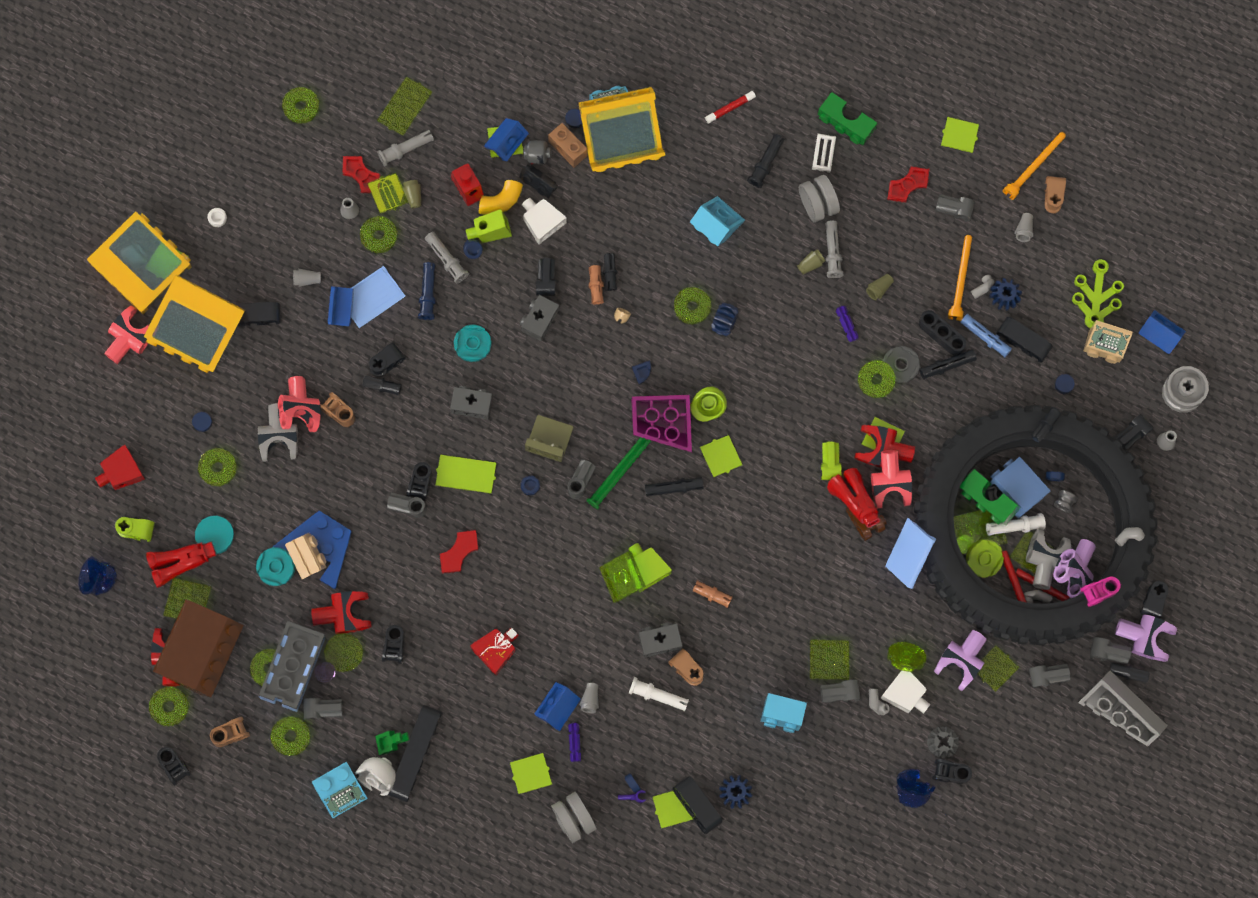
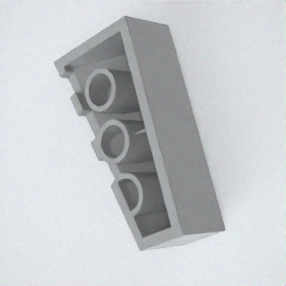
(1123, 708)

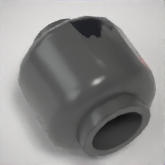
(537, 152)

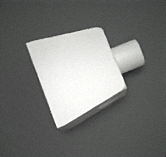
(542, 219)
(906, 693)

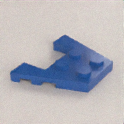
(331, 540)

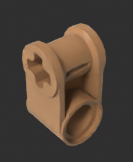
(1054, 191)
(335, 408)
(685, 665)
(230, 731)

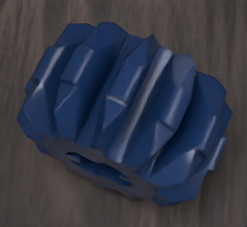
(997, 294)
(724, 319)
(740, 797)

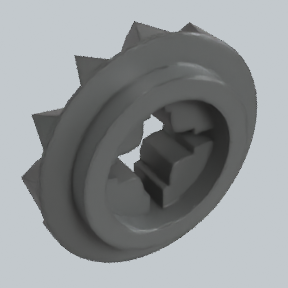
(933, 742)

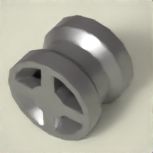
(1065, 501)

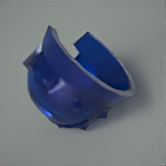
(96, 577)
(912, 792)

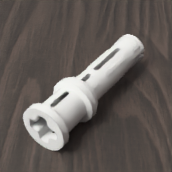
(1024, 523)
(649, 691)

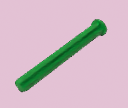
(618, 472)

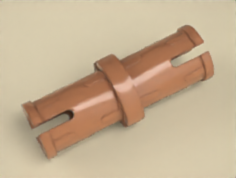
(596, 284)
(712, 594)

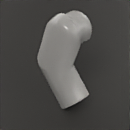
(984, 288)
(1130, 533)
(1037, 595)
(875, 704)

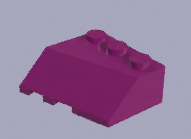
(663, 420)

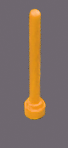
(1014, 188)
(956, 309)

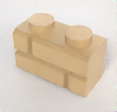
(306, 555)

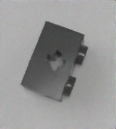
(539, 328)
(479, 408)
(652, 647)

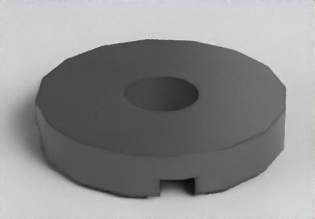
(911, 359)

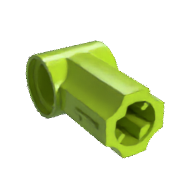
(830, 460)

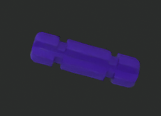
(847, 323)
(574, 741)

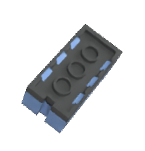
(292, 666)

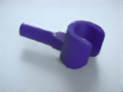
(632, 797)

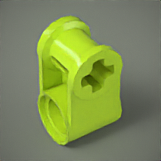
(137, 529)

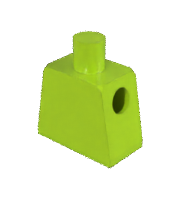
(490, 227)
(650, 565)

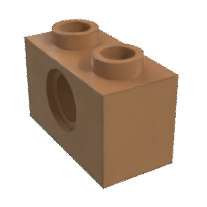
(567, 145)

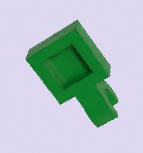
(388, 741)

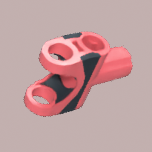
(126, 336)
(298, 405)
(891, 479)

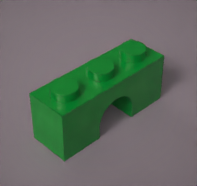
(858, 129)
(1001, 509)

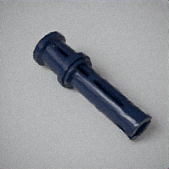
(427, 300)

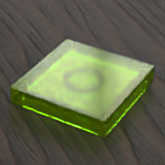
(622, 576)
(183, 590)
(829, 659)

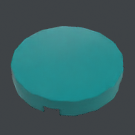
(467, 345)
(216, 530)
(275, 566)

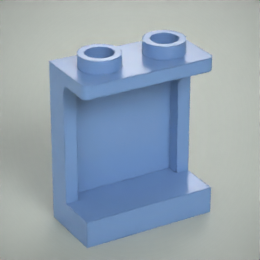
(1020, 485)

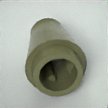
(413, 193)
(811, 262)
(879, 287)

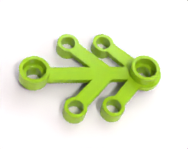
(1097, 296)

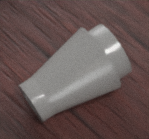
(351, 211)
(1024, 230)
(305, 277)
(1165, 443)
(589, 701)

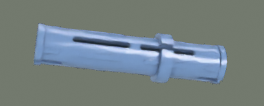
(992, 340)

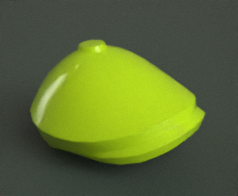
(708, 404)

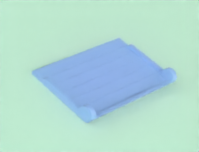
(374, 296)
(910, 553)

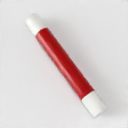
(729, 107)

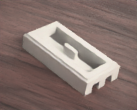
(821, 167)

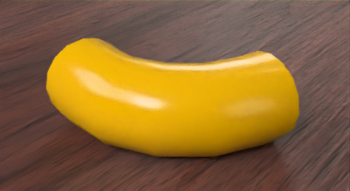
(504, 200)

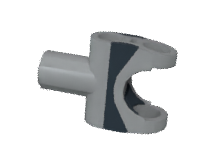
(273, 433)
(1045, 558)

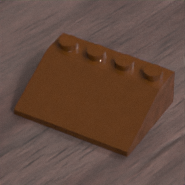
(198, 648)

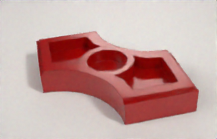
(354, 167)
(914, 180)
(465, 544)

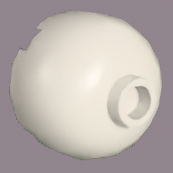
(377, 771)

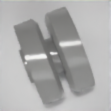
(819, 198)
(1185, 389)
(572, 818)

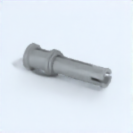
(397, 151)
(833, 258)
(450, 263)

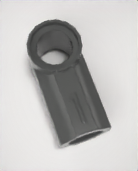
(959, 207)
(581, 478)
(405, 505)
(1106, 650)
(1049, 675)
(843, 691)
(322, 708)

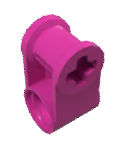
(1097, 592)

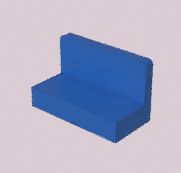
(507, 138)
(340, 306)
(1161, 332)
(557, 706)

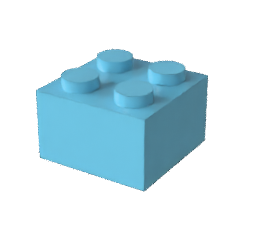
(783, 713)

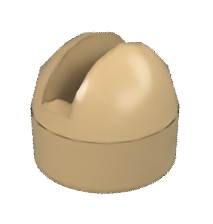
(622, 314)

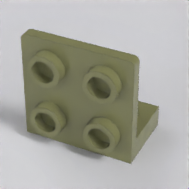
(549, 438)

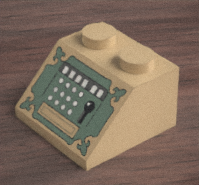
(1107, 342)

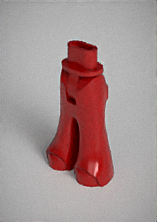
(861, 505)
(188, 557)

